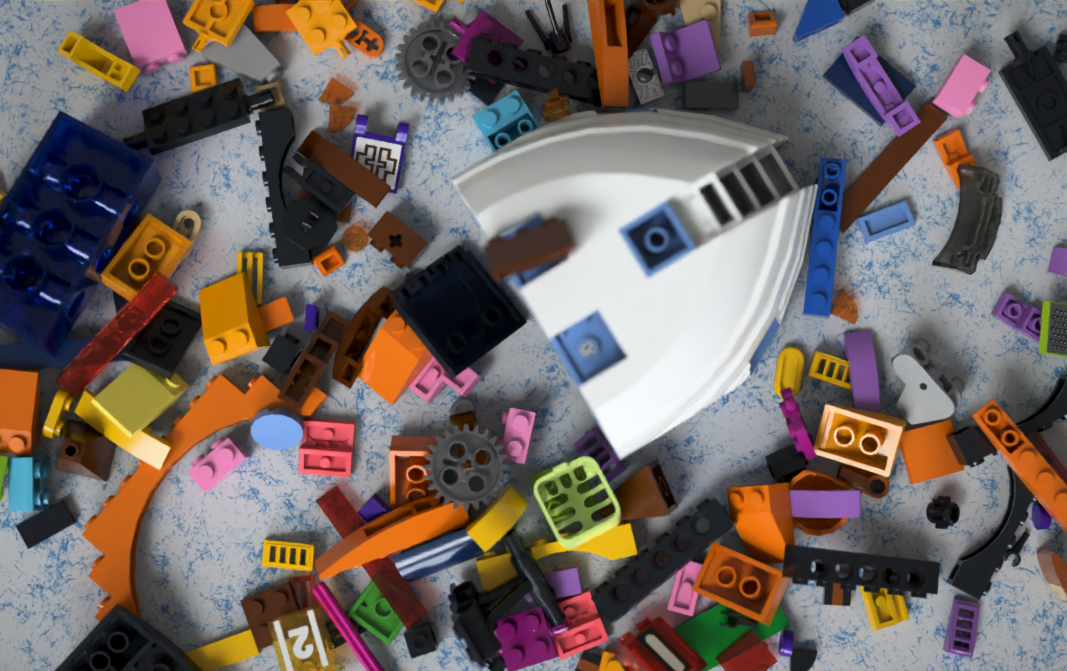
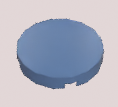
(277, 429)

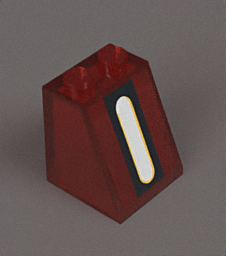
(656, 648)

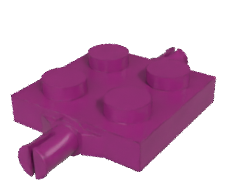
(488, 27)
(796, 424)
(528, 638)

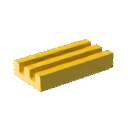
(260, 272)

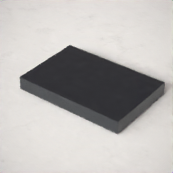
(164, 339)

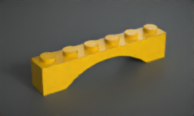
(612, 544)

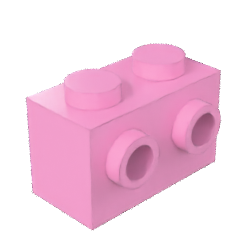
(961, 87)
(517, 434)
(218, 464)

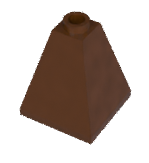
(85, 451)
(643, 495)

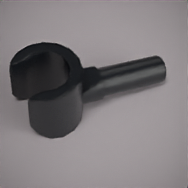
(1016, 550)
(734, 620)
(496, 665)

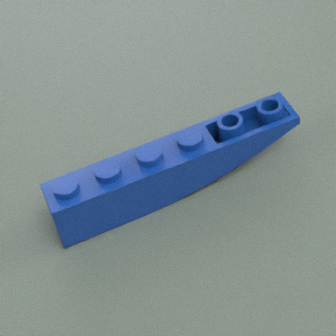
(824, 237)

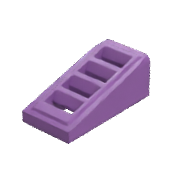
(607, 451)
(971, 630)

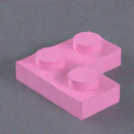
(434, 378)
(682, 597)

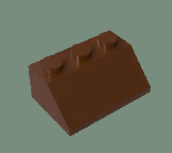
(529, 248)

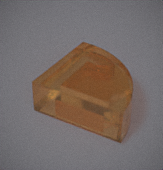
(335, 93)
(340, 117)
(845, 308)

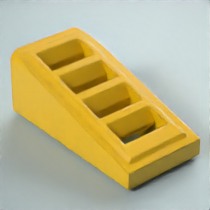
(814, 366)
(309, 560)

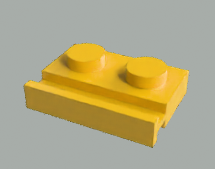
(884, 608)

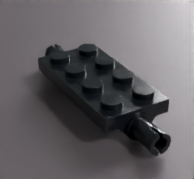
(1039, 94)
(197, 116)

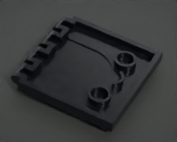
(457, 310)

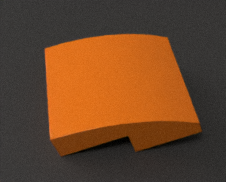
(928, 452)

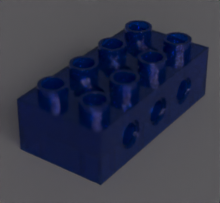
(95, 227)

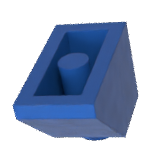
(816, 17)

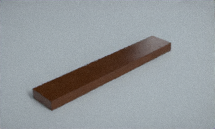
(888, 165)

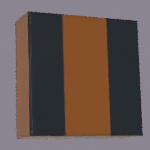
(747, 76)
(836, 596)
(588, 662)

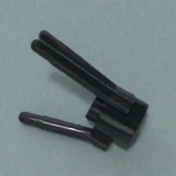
(558, 40)

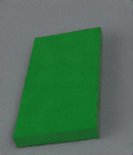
(711, 639)

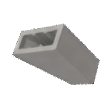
(245, 57)

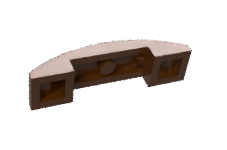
(344, 168)
(358, 334)

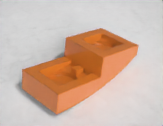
(272, 18)
(952, 153)
(276, 314)

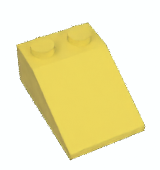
(139, 398)

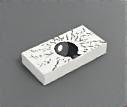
(644, 78)

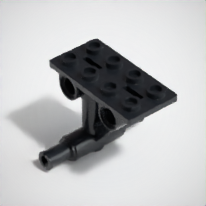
(477, 613)

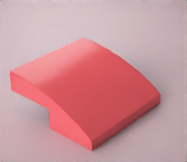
(327, 447)
(584, 624)

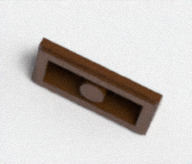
(638, 24)

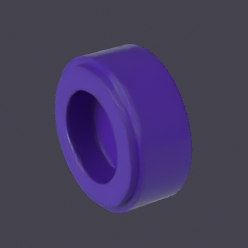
(1040, 517)
(786, 643)

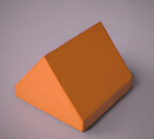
(761, 23)
(329, 260)

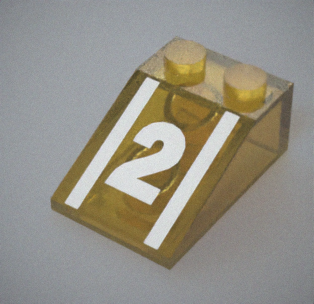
(303, 641)

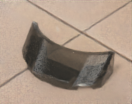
(975, 222)

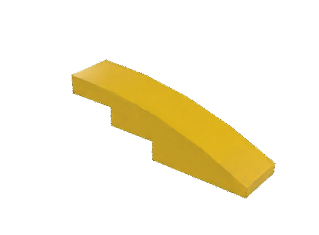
(142, 445)

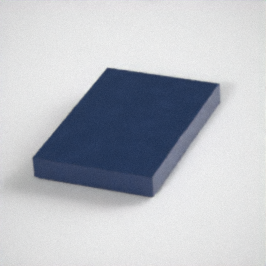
(844, 81)

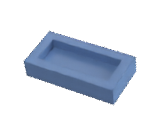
(885, 222)

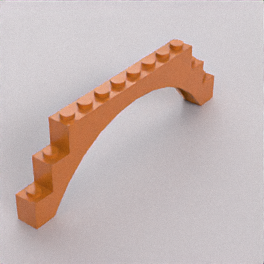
(119, 524)

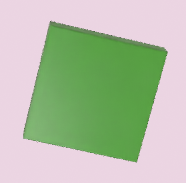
(377, 616)

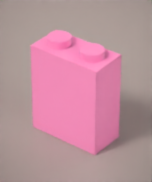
(151, 34)

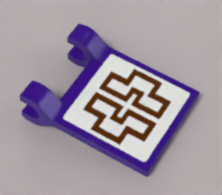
(380, 152)

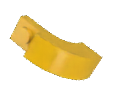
(98, 61)

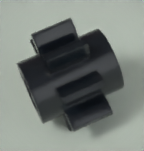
(942, 512)

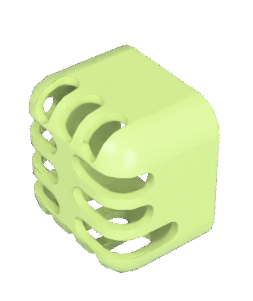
(576, 501)

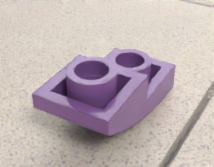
(1018, 315)
(564, 580)

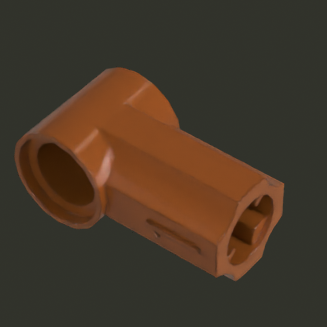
(860, 480)

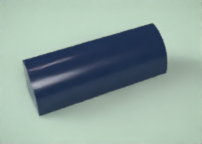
(439, 555)

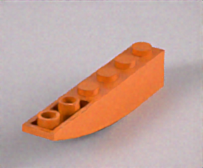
(610, 51)
(1024, 460)
(392, 532)

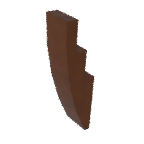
(313, 361)

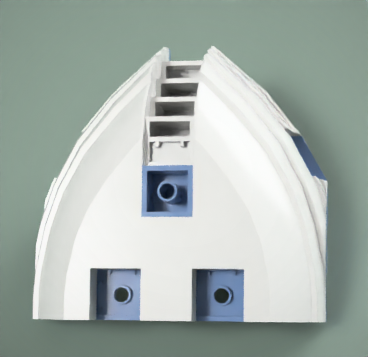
(678, 261)

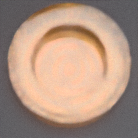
(355, 239)

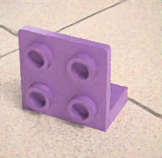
(686, 53)

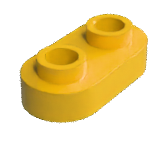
(55, 421)

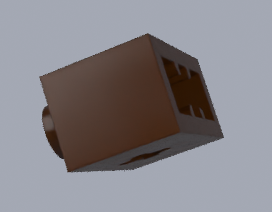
(391, 227)

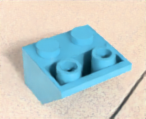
(504, 121)
(28, 483)

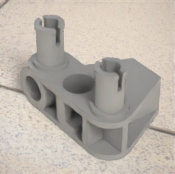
(924, 395)

